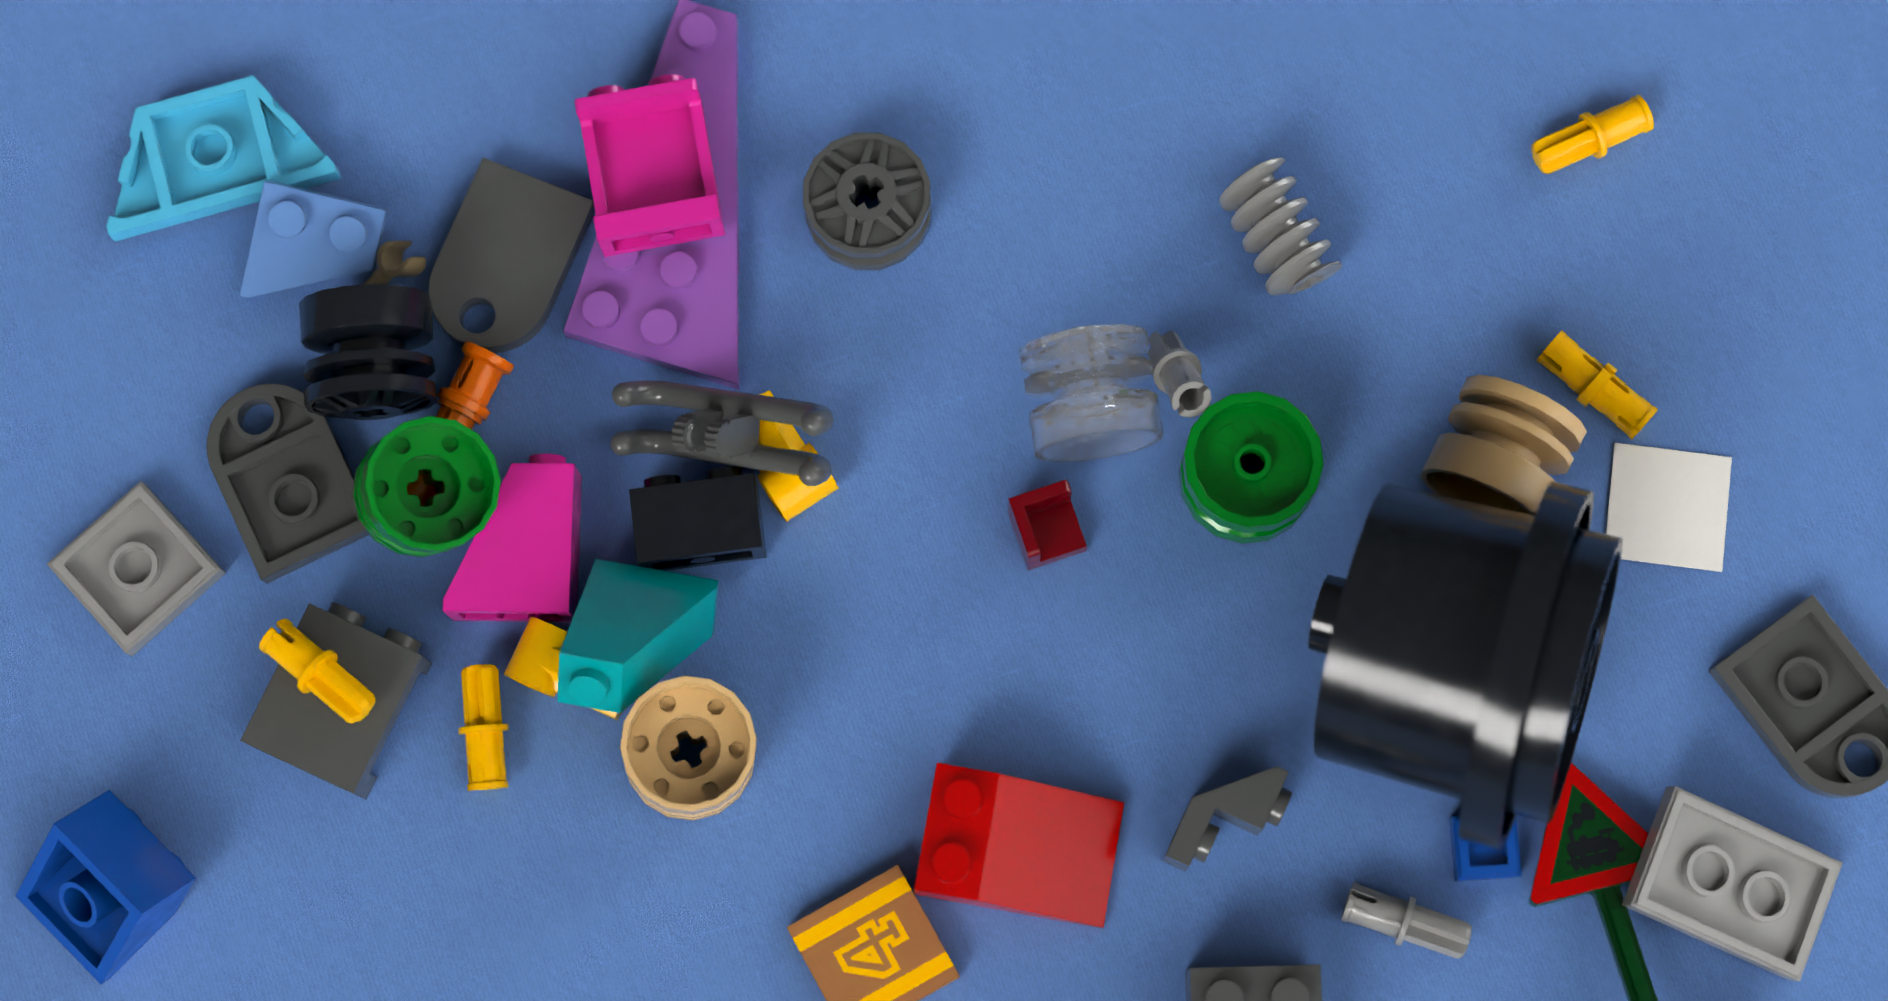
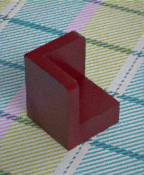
(1046, 524)

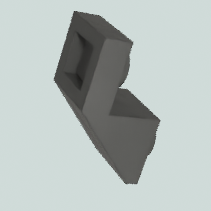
(1242, 803)

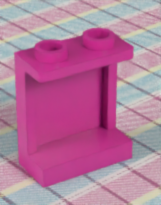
(649, 165)

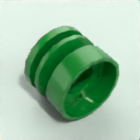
(451, 461)

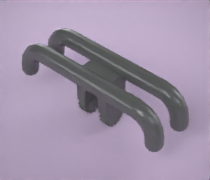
(724, 428)

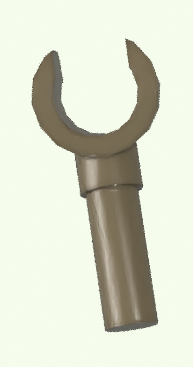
(391, 264)

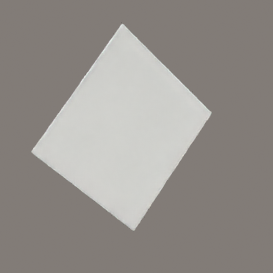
(1669, 506)

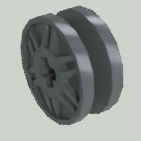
(874, 167)

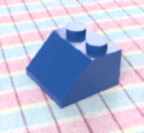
(104, 884)

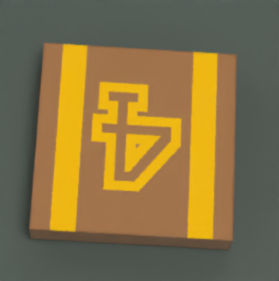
(874, 944)

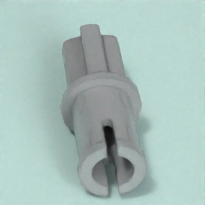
(1178, 374)
(1406, 921)

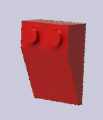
(1018, 846)

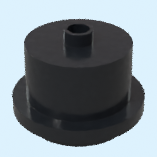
(1466, 649)

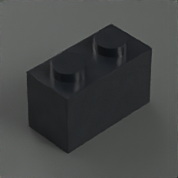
(697, 520)

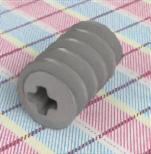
(1276, 230)

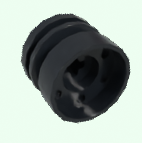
(367, 351)

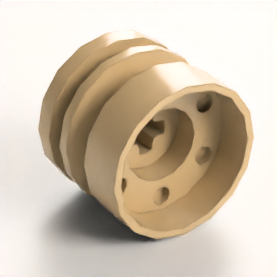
(1503, 446)
(705, 715)

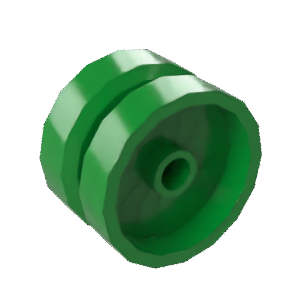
(1255, 430)

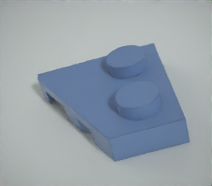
(309, 239)

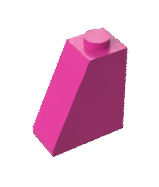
(528, 550)

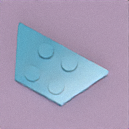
(210, 157)

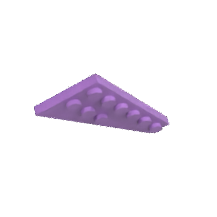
(682, 298)

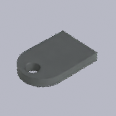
(509, 253)
(283, 485)
(1810, 699)

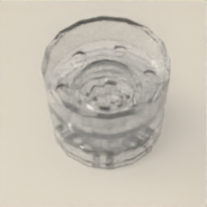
(1089, 381)

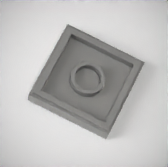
(136, 568)

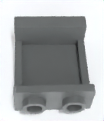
(313, 736)

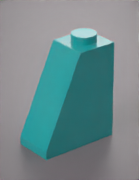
(632, 633)

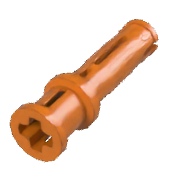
(467, 397)

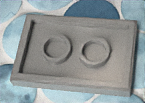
(1732, 883)

